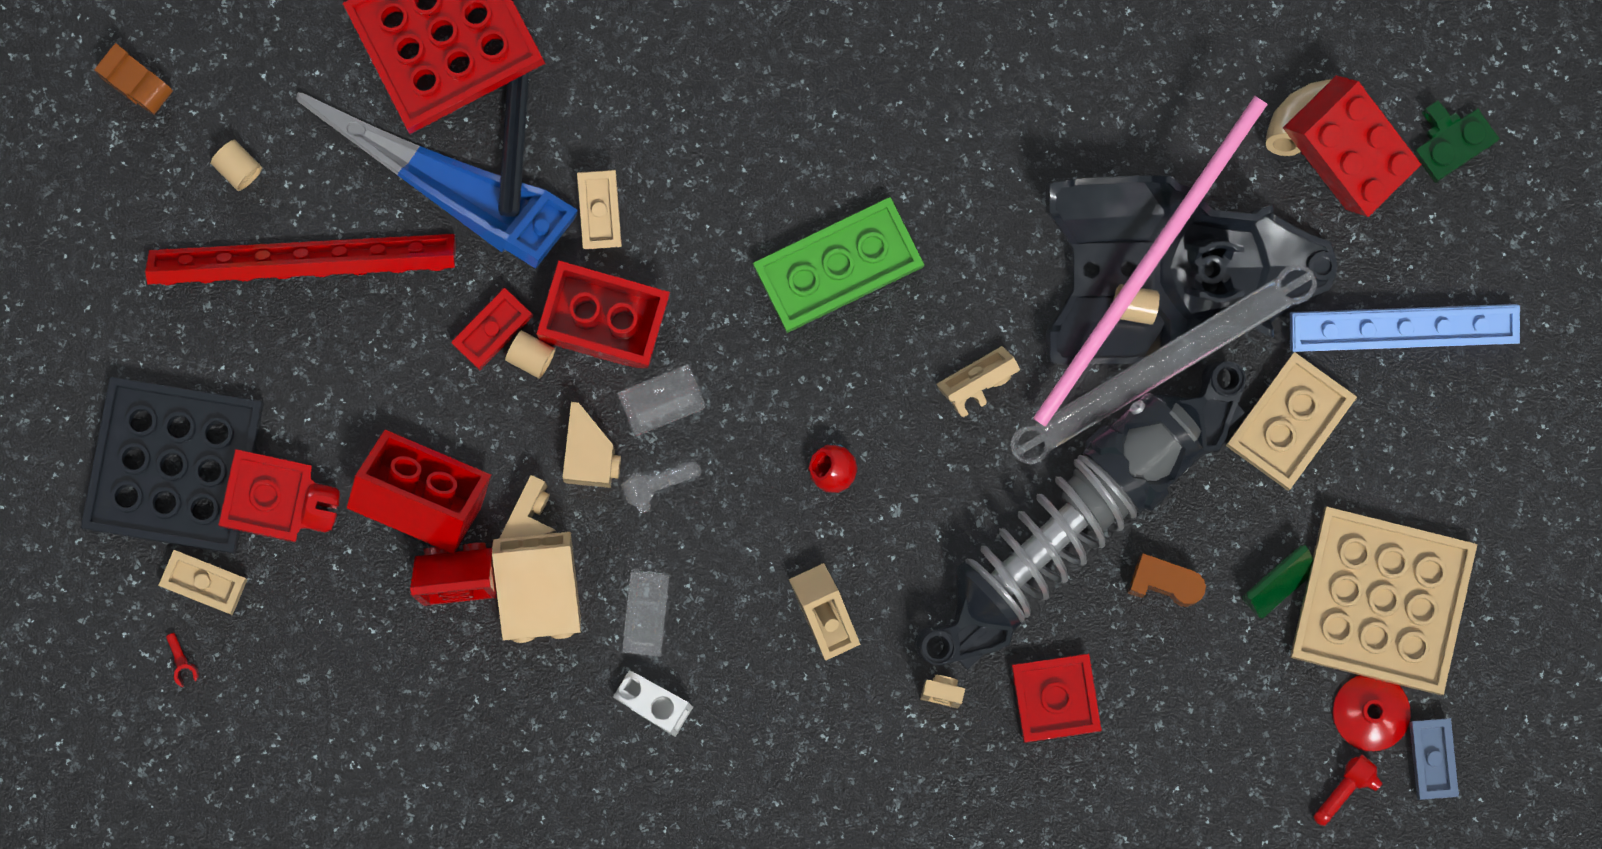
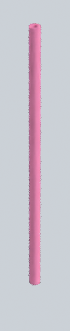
(1150, 260)

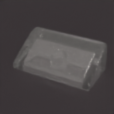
(661, 400)

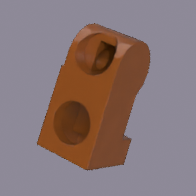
(133, 79)
(1179, 583)

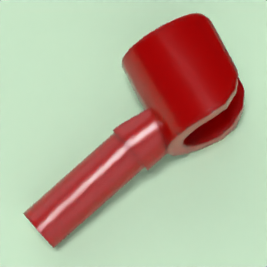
(180, 660)

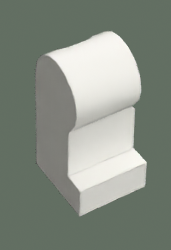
(653, 702)

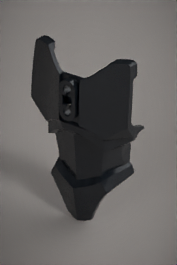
(1203, 272)

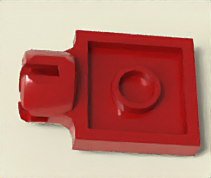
(275, 498)

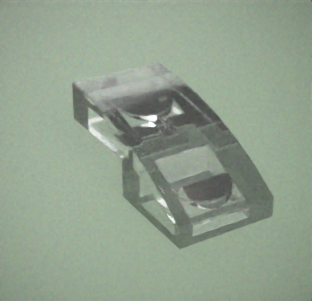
(646, 613)

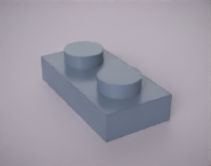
(1434, 759)

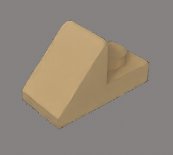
(531, 501)

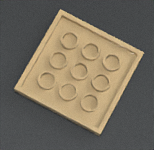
(1383, 601)

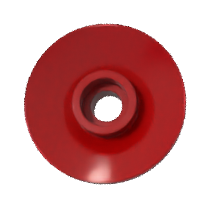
(1354, 722)

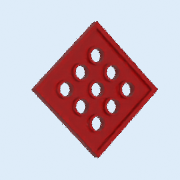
(435, 57)

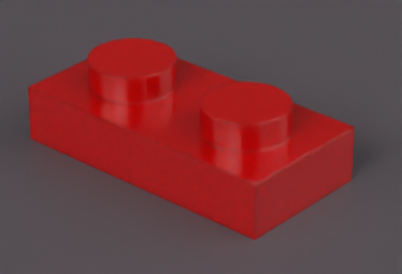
(492, 329)

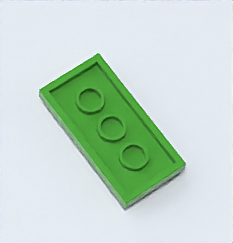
(838, 265)

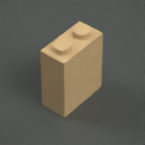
(536, 587)

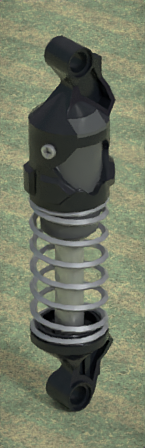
(1114, 477)

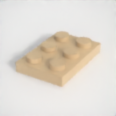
(1291, 421)

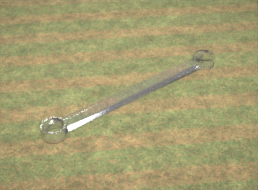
(1164, 363)

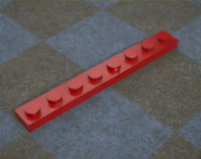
(301, 259)

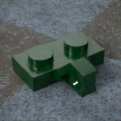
(1453, 140)

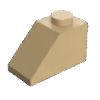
(588, 452)
(824, 611)

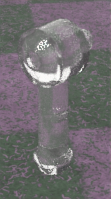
(640, 489)

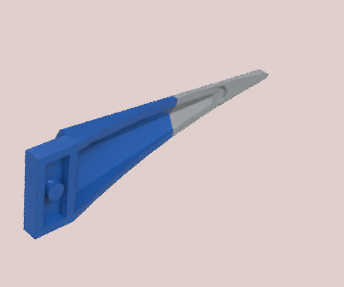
(460, 189)

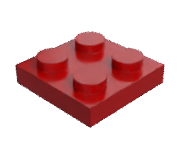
(1056, 698)

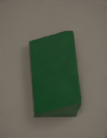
(1279, 582)

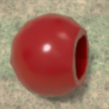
(833, 468)

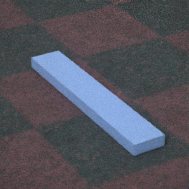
(1404, 327)

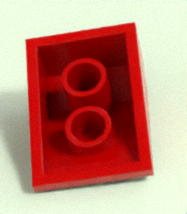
(455, 577)

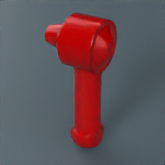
(1358, 774)

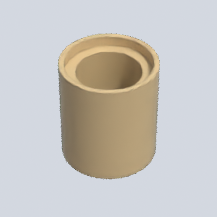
(236, 165)
(1143, 307)
(530, 354)

